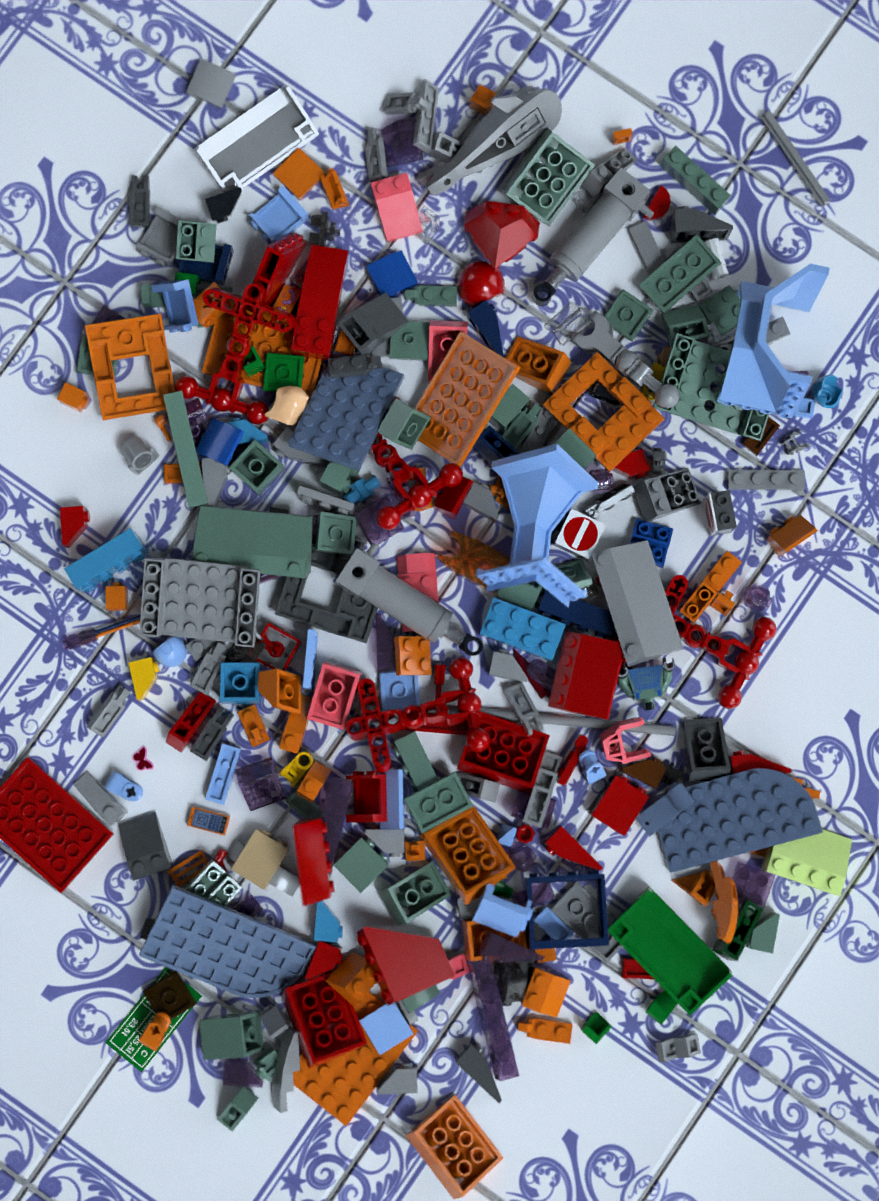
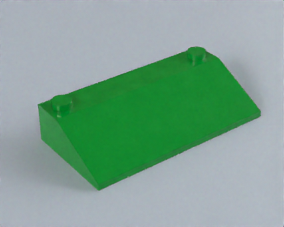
(670, 951)

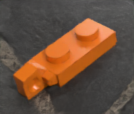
(547, 1030)

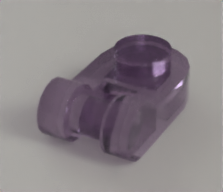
(537, 669)

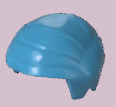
(827, 391)

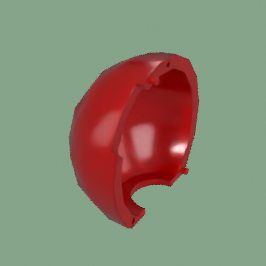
(480, 283)

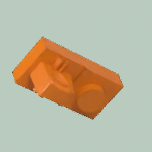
(253, 725)

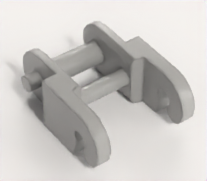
(797, 449)

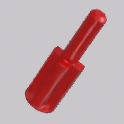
(439, 677)

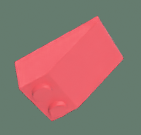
(396, 207)
(441, 337)
(334, 695)

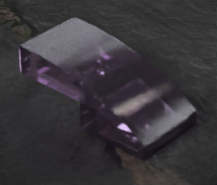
(540, 894)

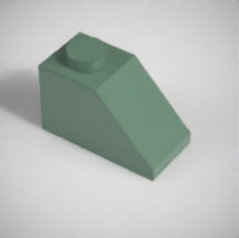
(764, 934)
(237, 1108)

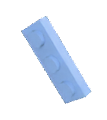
(223, 774)

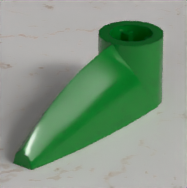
(661, 1007)

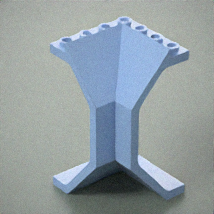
(753, 372)
(539, 492)

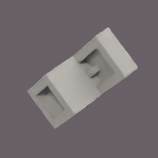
(678, 1047)

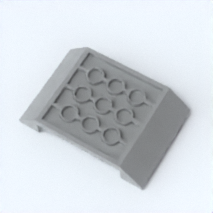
(200, 600)

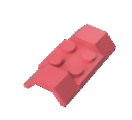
(420, 573)

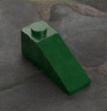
(747, 918)

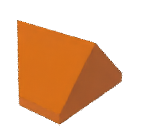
(698, 886)

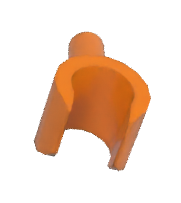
(160, 422)
(496, 488)

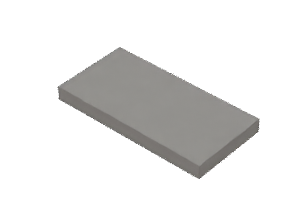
(580, 913)

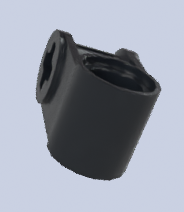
(599, 392)

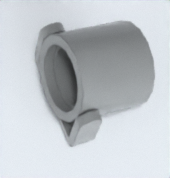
(138, 455)

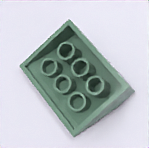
(548, 177)

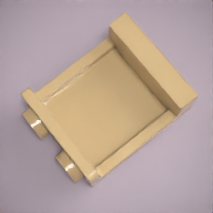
(260, 858)

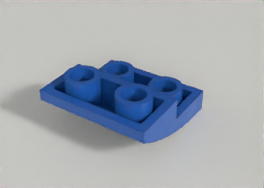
(391, 274)
(219, 441)
(657, 536)

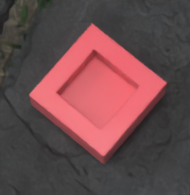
(458, 965)

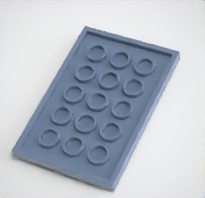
(345, 415)

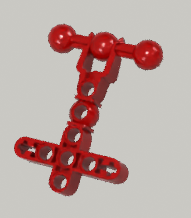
(221, 398)
(420, 494)
(745, 662)
(468, 704)

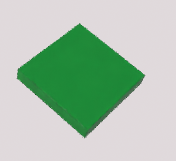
(283, 371)

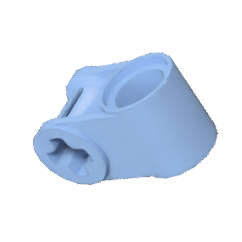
(591, 767)
(121, 785)

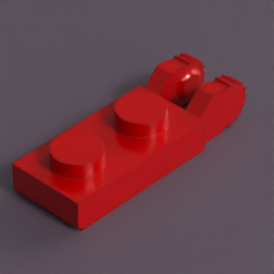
(572, 759)

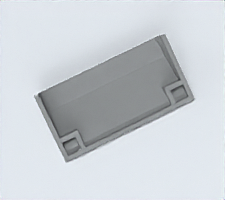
(257, 140)
(637, 602)

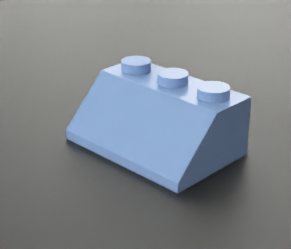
(395, 800)

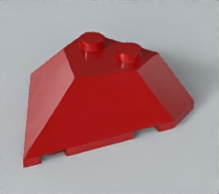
(501, 230)

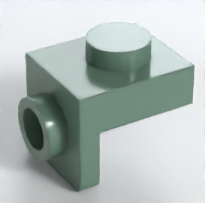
(266, 1064)

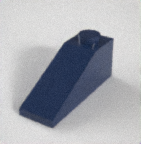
(486, 324)

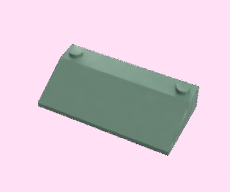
(255, 539)

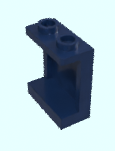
(207, 271)

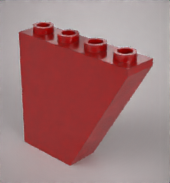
(277, 266)
(403, 962)

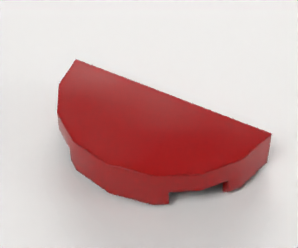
(659, 204)

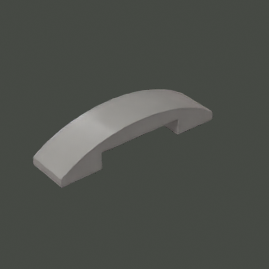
(282, 878)

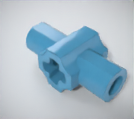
(362, 490)

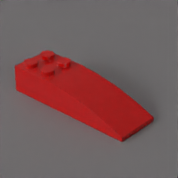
(319, 302)

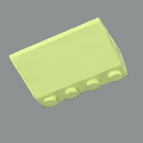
(812, 861)

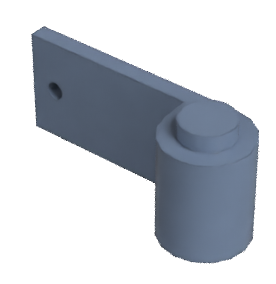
(665, 808)

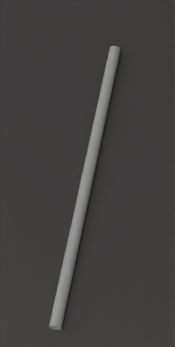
(573, 721)

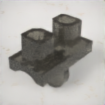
(321, 222)

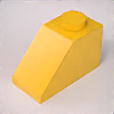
(143, 676)

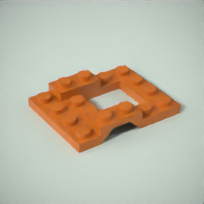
(127, 340)
(623, 430)

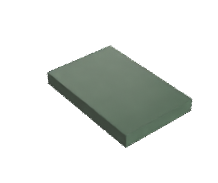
(438, 802)

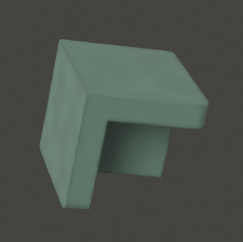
(151, 299)

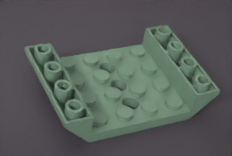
(692, 371)

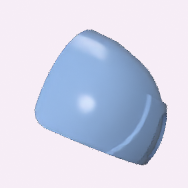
(171, 652)

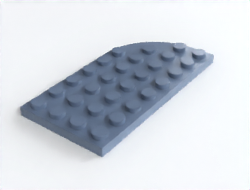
(738, 817)
(225, 947)

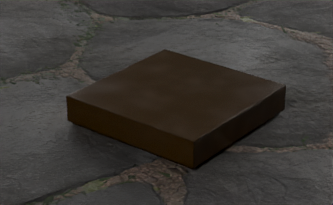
(170, 996)

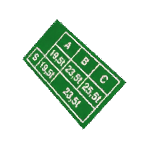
(127, 1035)

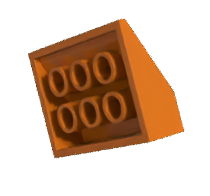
(468, 854)
(454, 1147)

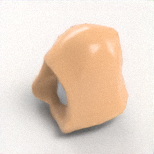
(288, 405)

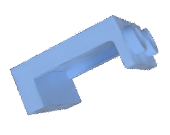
(279, 217)
(501, 914)

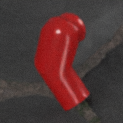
(219, 857)

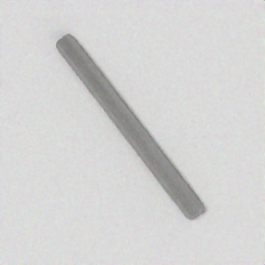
(795, 158)

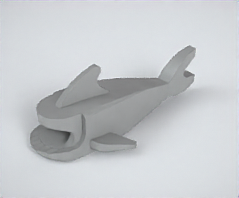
(504, 132)

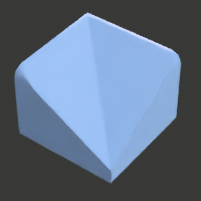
(506, 835)

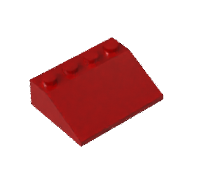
(586, 675)
(510, 757)
(313, 860)
(323, 1021)

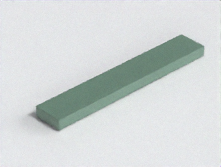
(185, 449)

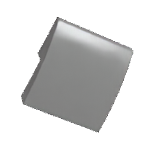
(210, 83)

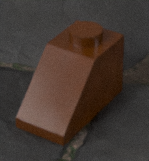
(646, 771)

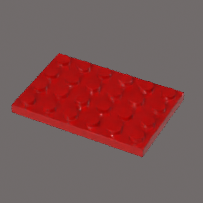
(48, 825)

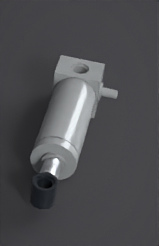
(619, 203)
(401, 600)

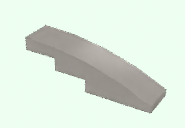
(542, 790)
(286, 1064)

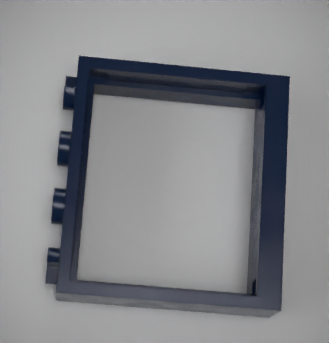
(603, 939)

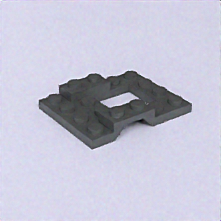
(353, 615)

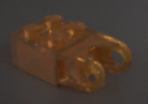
(471, 557)

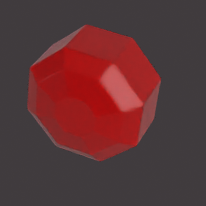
(525, 833)

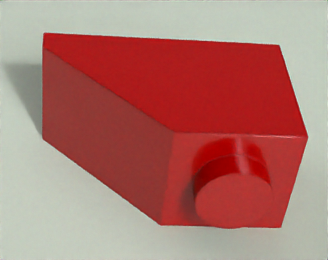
(633, 465)
(73, 523)
(324, 959)

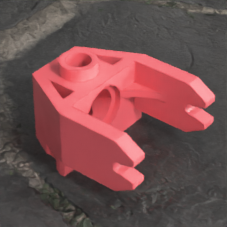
(616, 751)

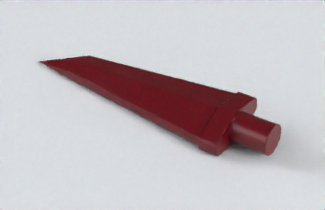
(523, 663)

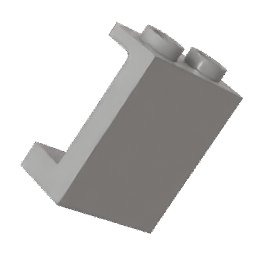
(160, 238)

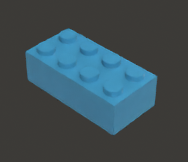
(106, 560)
(522, 629)

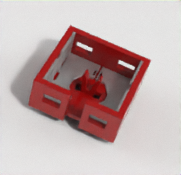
(284, 653)

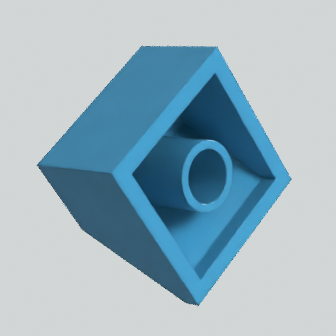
(239, 683)

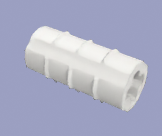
(721, 271)

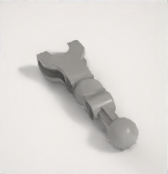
(626, 361)

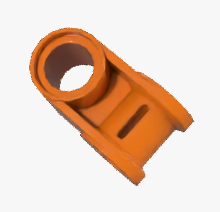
(155, 1031)

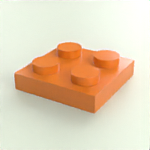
(412, 656)

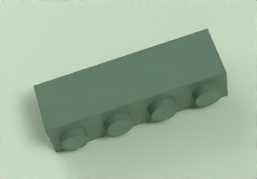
(695, 180)
(415, 761)

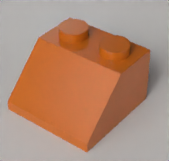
(790, 535)
(281, 689)
(352, 978)
(545, 992)

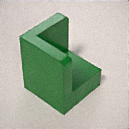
(193, 280)
(253, 363)
(596, 1027)

